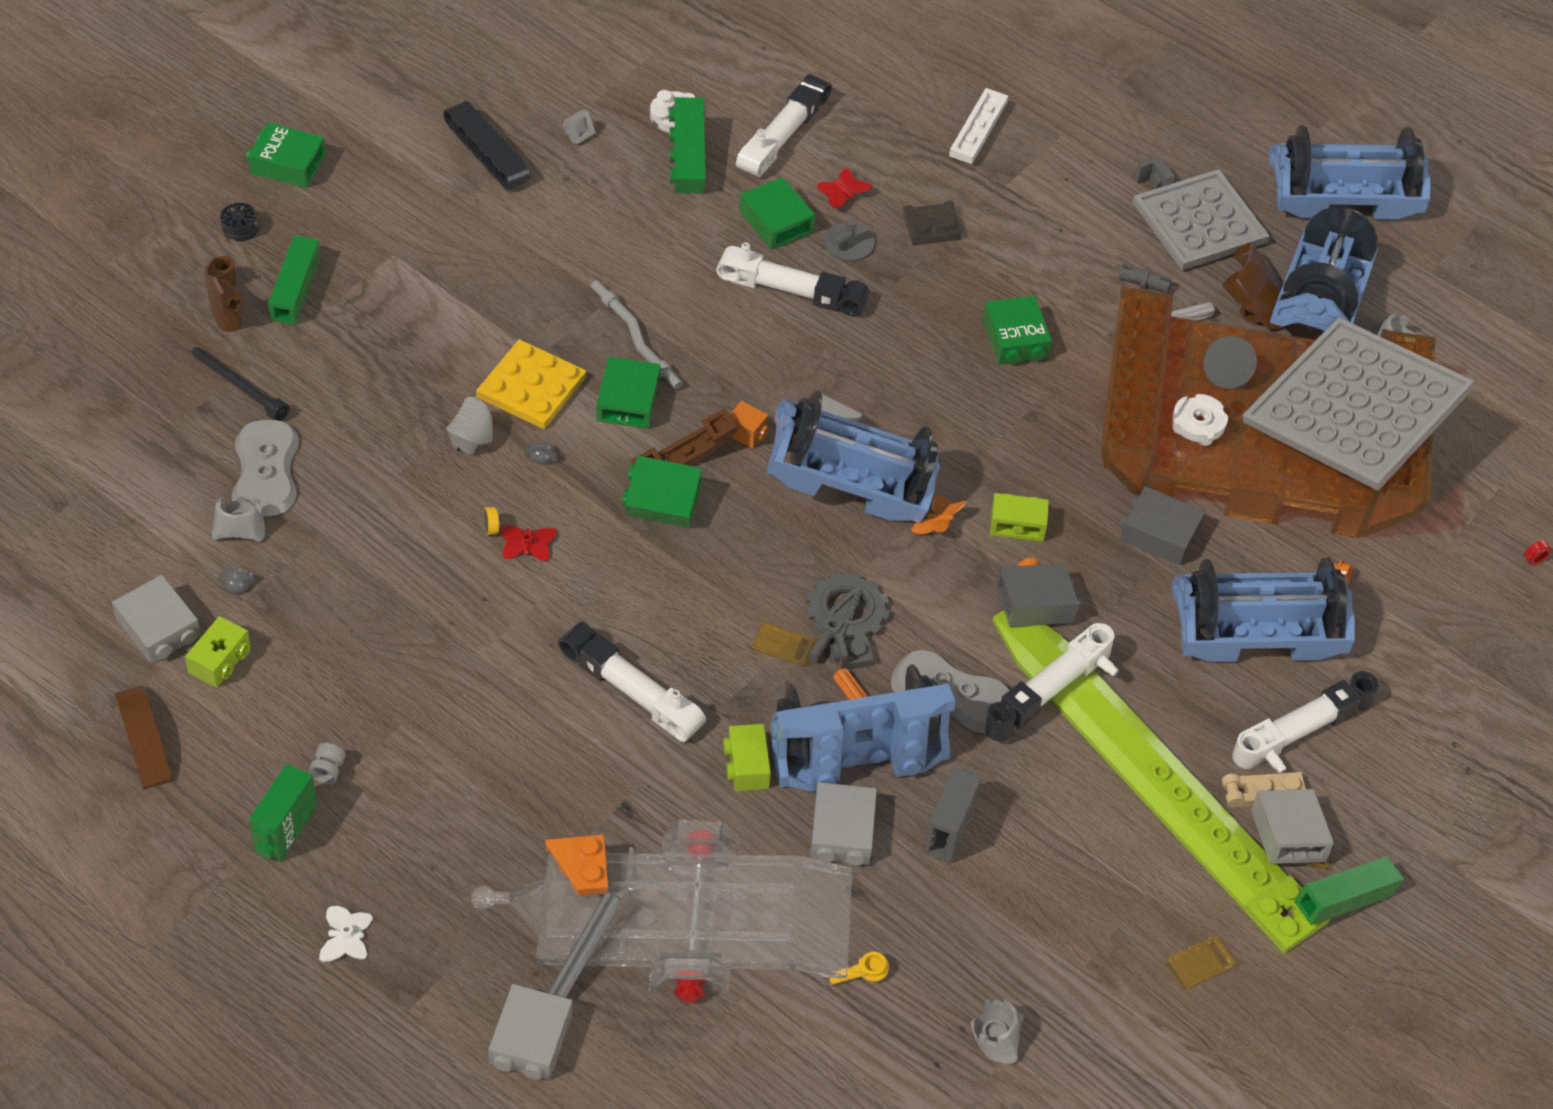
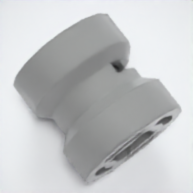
(327, 761)

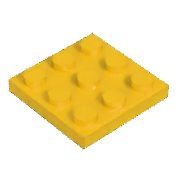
(531, 384)

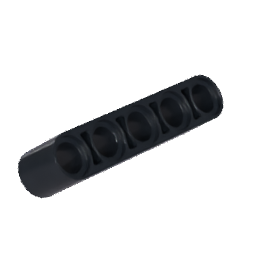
(486, 145)

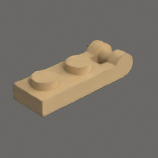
(1256, 783)

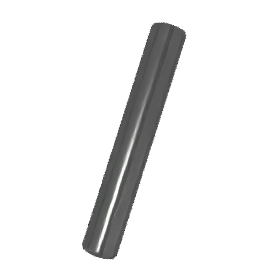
(585, 945)

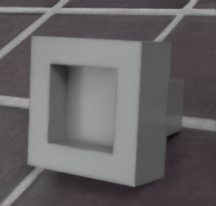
(579, 126)

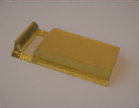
(781, 643)
(1198, 962)

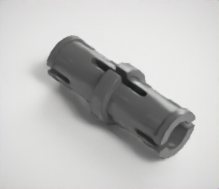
(1145, 278)

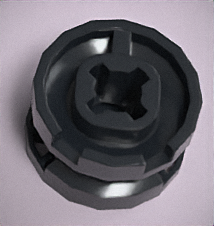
(239, 224)

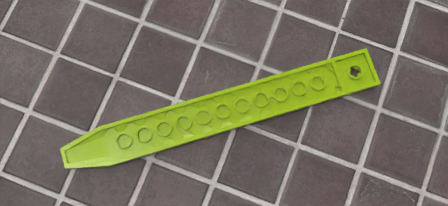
(1167, 789)

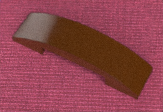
(699, 444)
(143, 737)

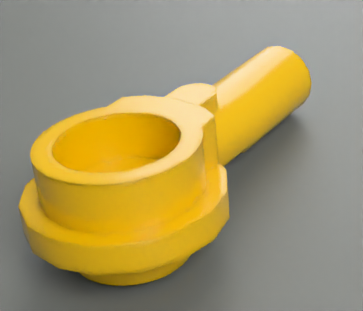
(871, 967)

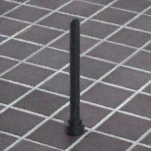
(275, 408)

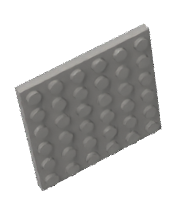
(1358, 403)

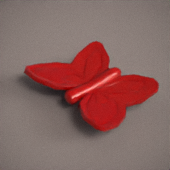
(843, 187)
(526, 542)

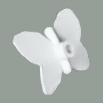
(346, 935)

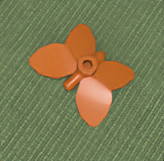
(941, 517)

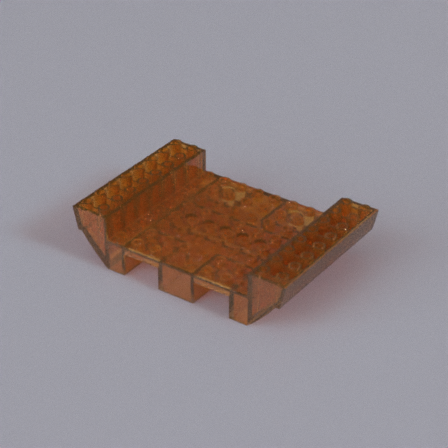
(1162, 360)

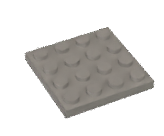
(1200, 219)

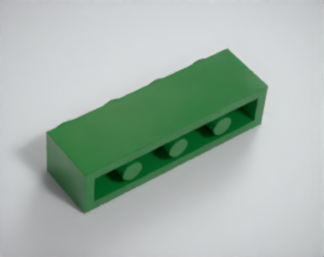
(689, 145)

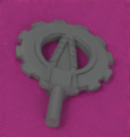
(841, 616)

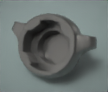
(541, 453)
(236, 580)

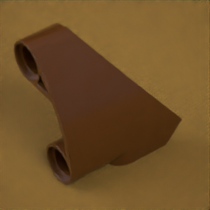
(1254, 286)
(222, 296)

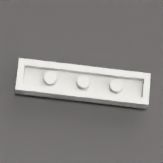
(978, 126)

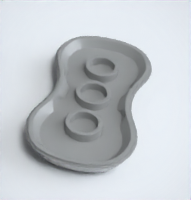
(265, 460)
(971, 692)

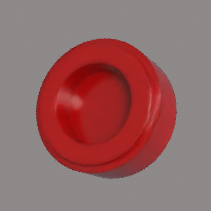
(1537, 552)

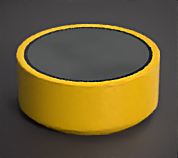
(491, 520)

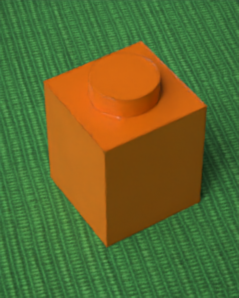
(751, 424)

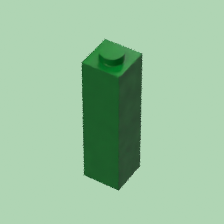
(294, 280)
(1348, 890)

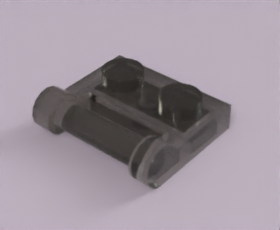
(932, 229)

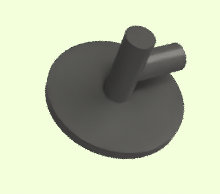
(849, 241)
(1230, 362)

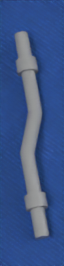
(611, 301)

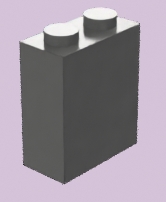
(1161, 525)
(1037, 595)
(952, 814)

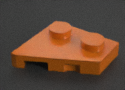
(581, 862)

